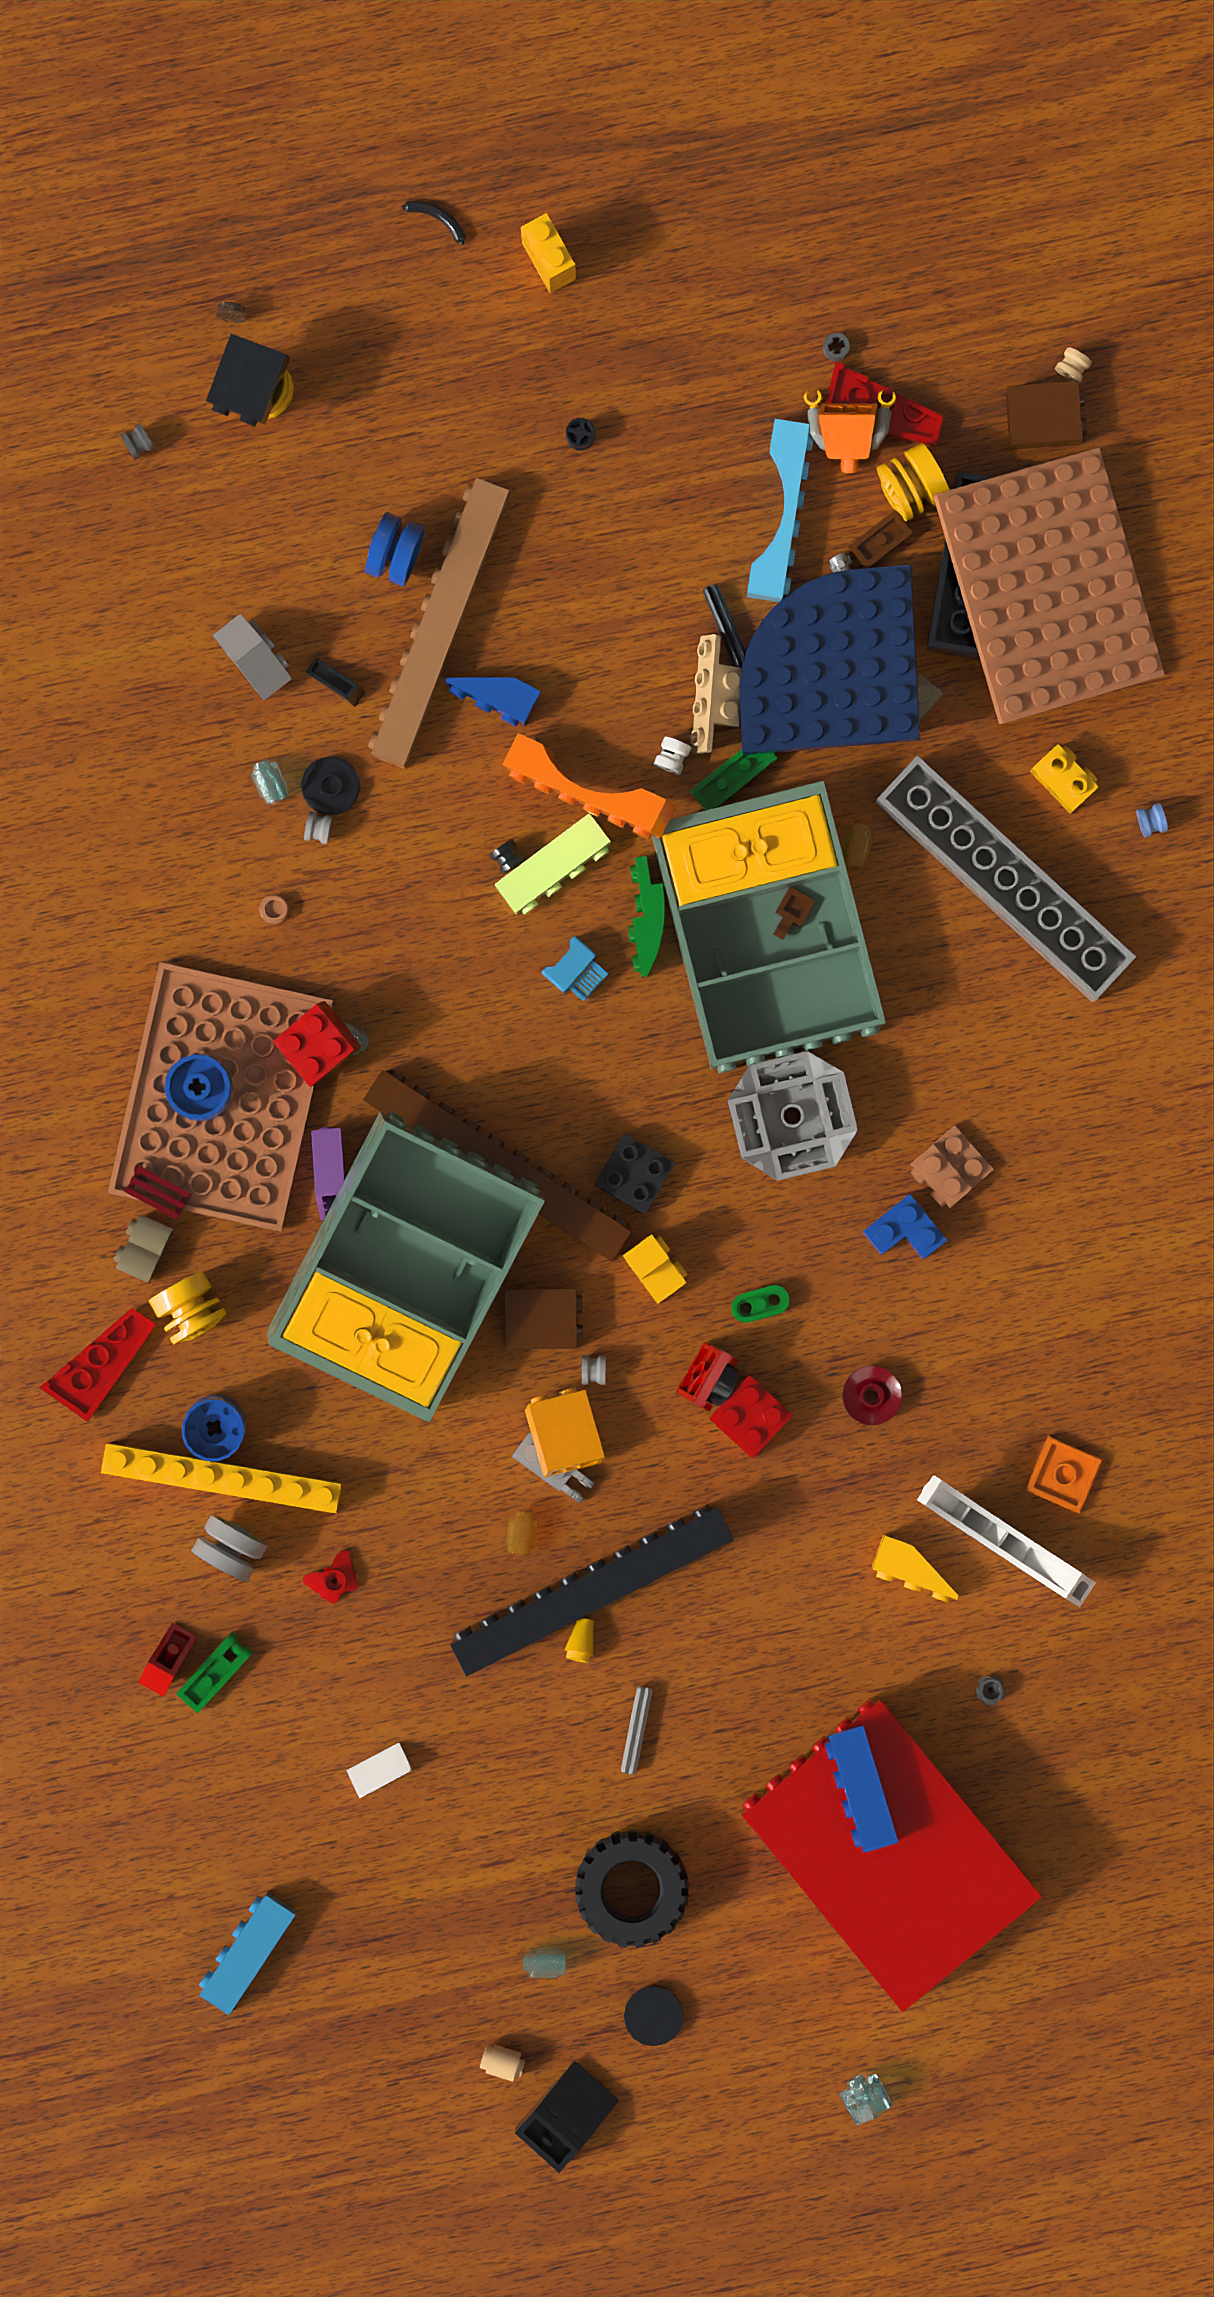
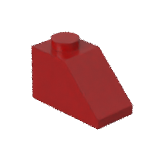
(167, 1659)

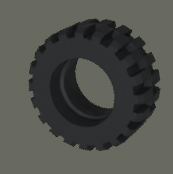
(625, 1929)

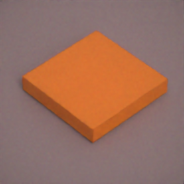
(1063, 1474)

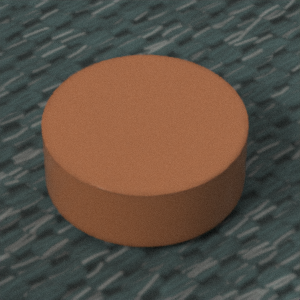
(274, 909)

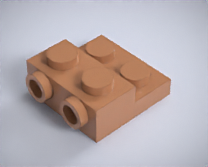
(950, 1168)

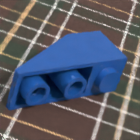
(504, 695)

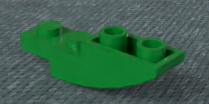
(648, 928)

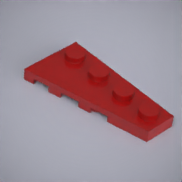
(908, 418)
(97, 1368)

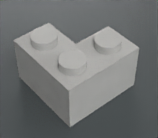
(253, 655)

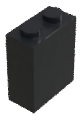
(247, 380)

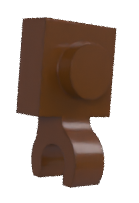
(793, 910)

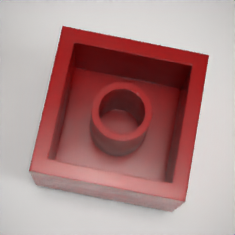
(317, 1043)
(750, 1416)

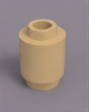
(502, 2062)

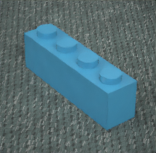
(248, 1952)

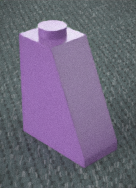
(328, 1166)

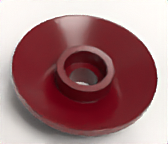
(888, 1395)

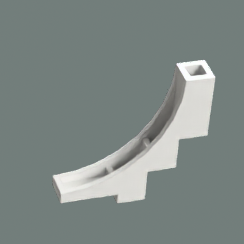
(1006, 1541)

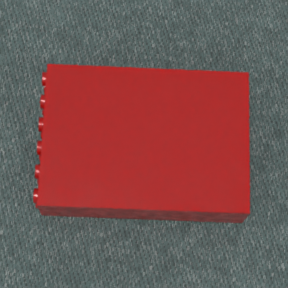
(904, 1907)

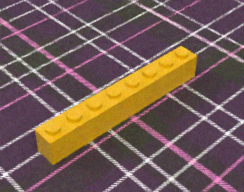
(221, 1478)

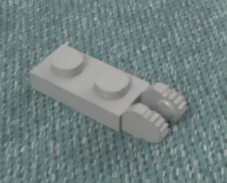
(527, 1455)

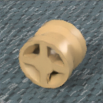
(1073, 365)

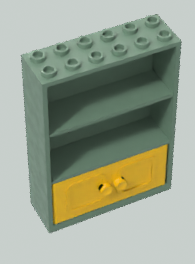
(723, 887)
(405, 1265)

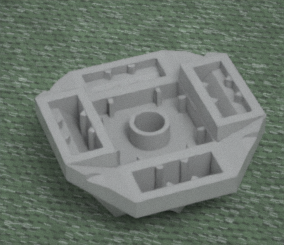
(824, 1109)

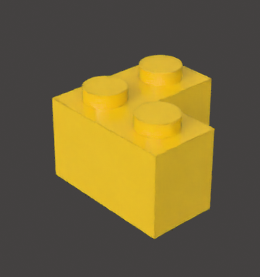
(655, 1268)

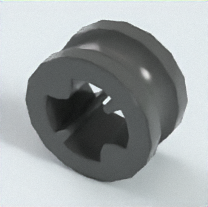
(843, 352)

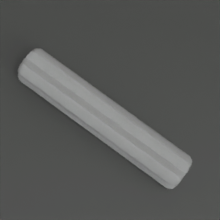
(636, 1730)

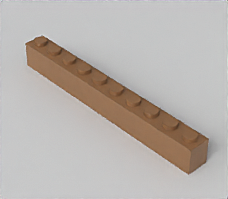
(440, 622)

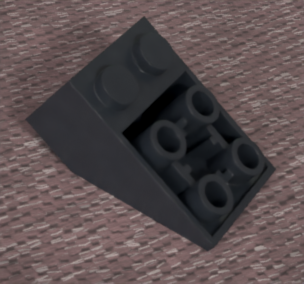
(566, 2116)

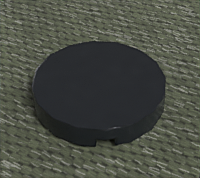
(330, 786)
(653, 2015)

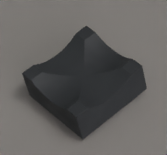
(634, 1173)

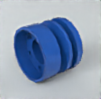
(214, 1445)

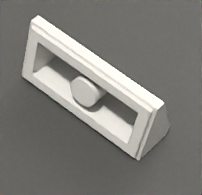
(379, 1770)

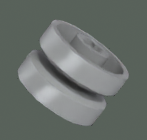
(228, 1550)

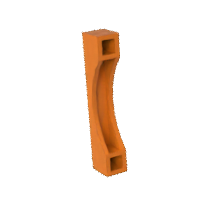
(637, 808)

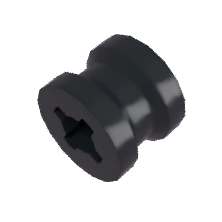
(580, 427)
(507, 856)

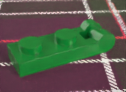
(213, 1673)

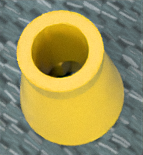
(581, 1641)

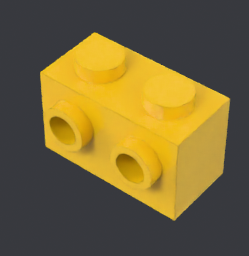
(1065, 778)

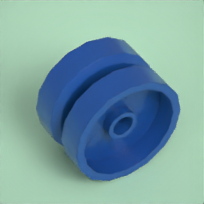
(394, 549)
(181, 1083)

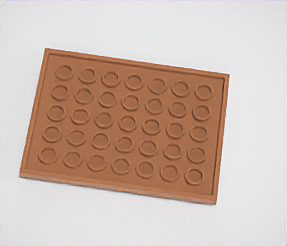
(1049, 585)
(248, 1155)

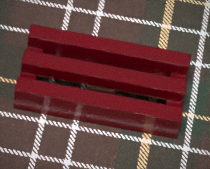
(135, 1181)

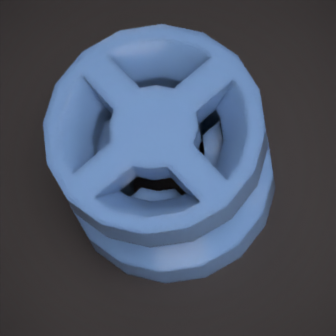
(1152, 820)

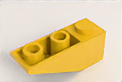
(904, 1562)

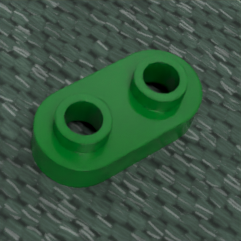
(759, 1304)

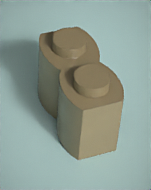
(144, 1248)

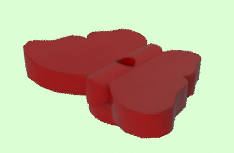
(322, 1581)

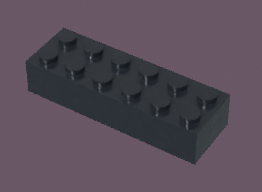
(949, 624)

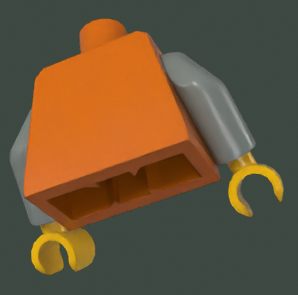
(848, 429)

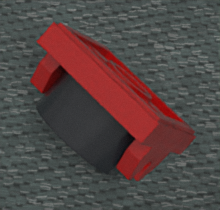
(709, 1377)

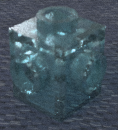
(865, 2098)

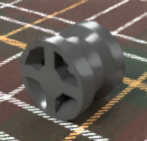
(137, 441)

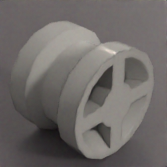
(318, 827)
(593, 1370)

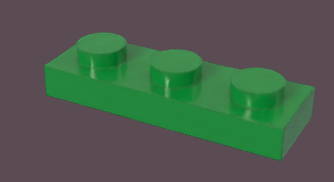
(730, 778)

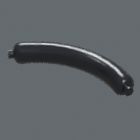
(440, 214)

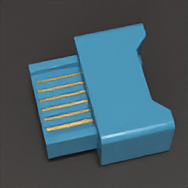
(576, 971)

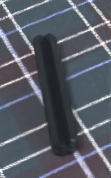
(725, 624)

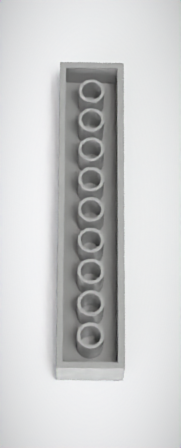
(1005, 879)

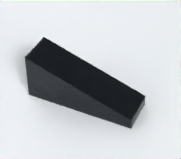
(335, 681)

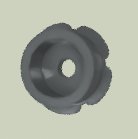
(998, 1690)

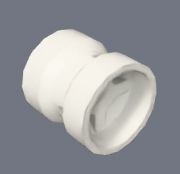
(672, 755)

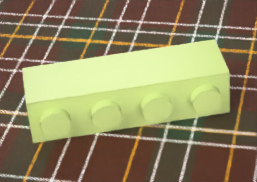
(552, 864)

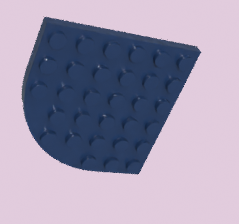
(834, 665)

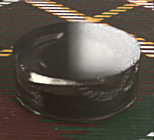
(231, 312)

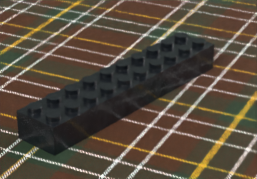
(590, 1591)

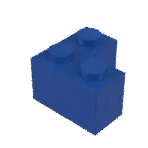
(907, 1221)

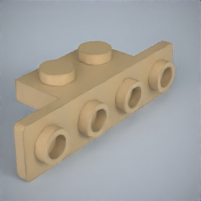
(716, 695)

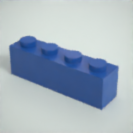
(862, 1787)

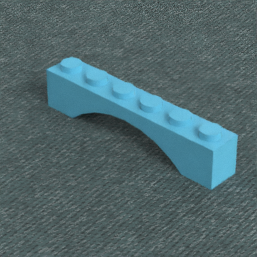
(788, 451)

